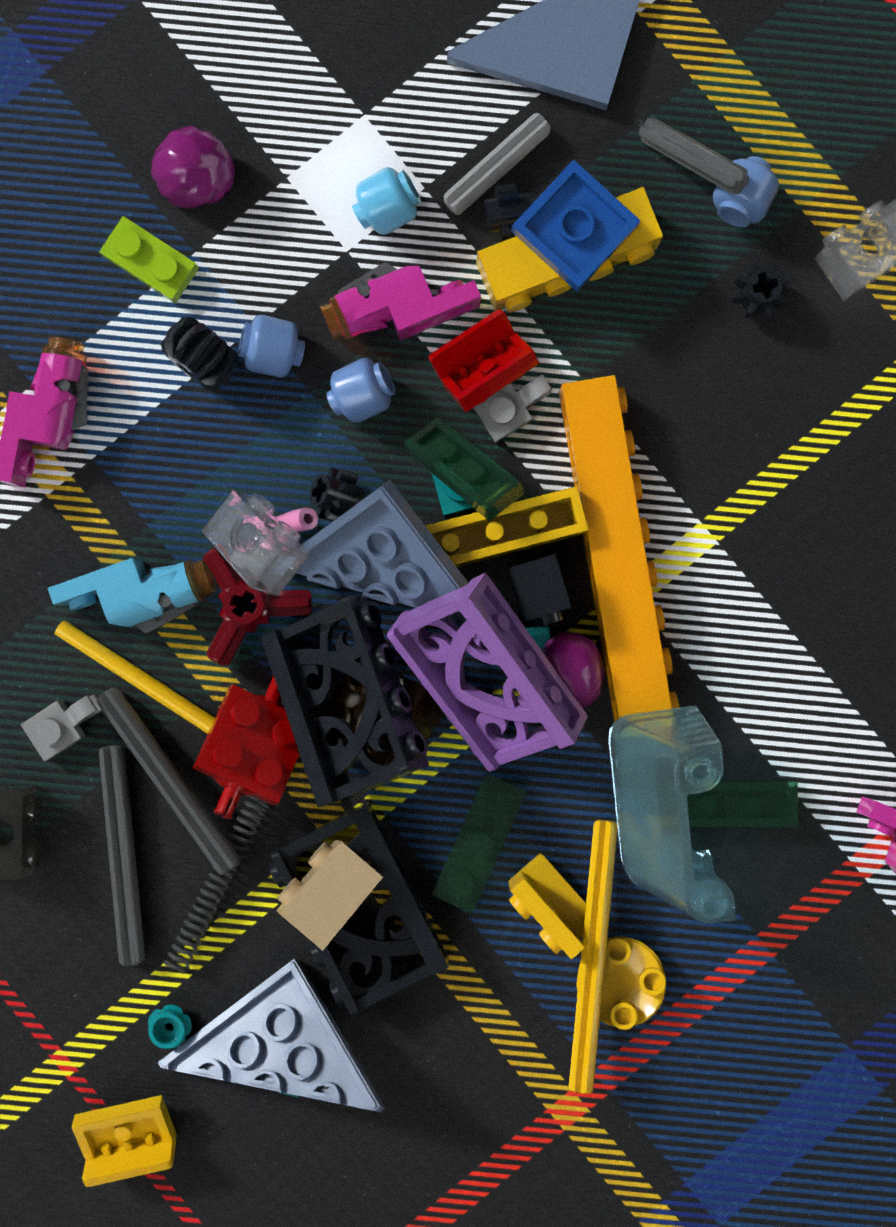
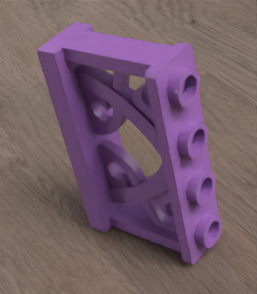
(474, 713)

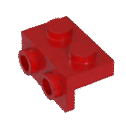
(482, 360)

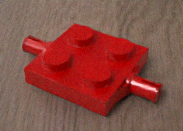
(249, 748)

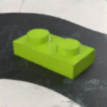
(149, 259)

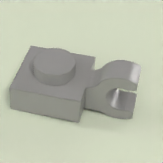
(507, 409)
(58, 726)

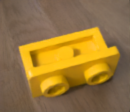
(553, 902)
(125, 1140)

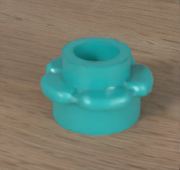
(161, 1035)

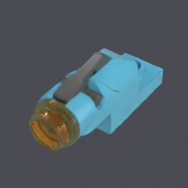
(138, 598)

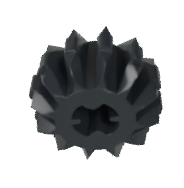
(199, 353)

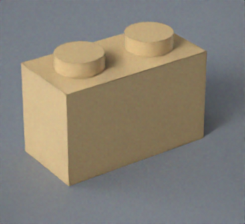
(327, 892)

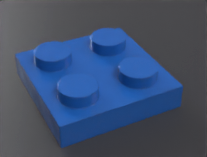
(575, 225)

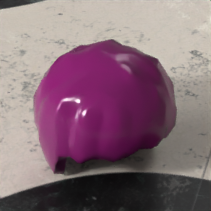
(192, 168)
(577, 664)

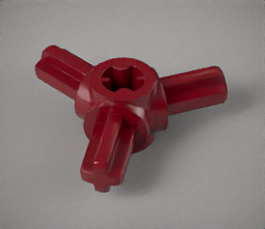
(235, 625)

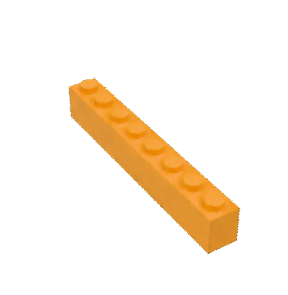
(615, 547)

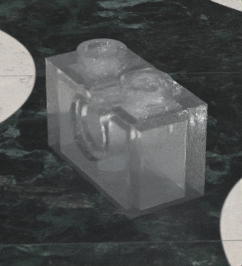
(845, 259)
(256, 542)

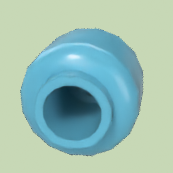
(386, 200)

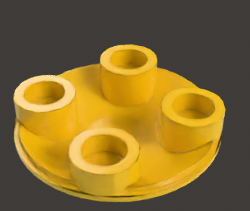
(631, 983)

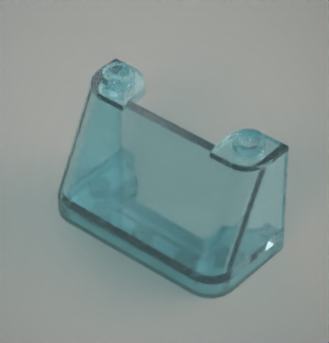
(654, 768)

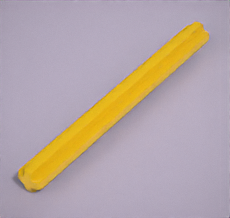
(593, 957)

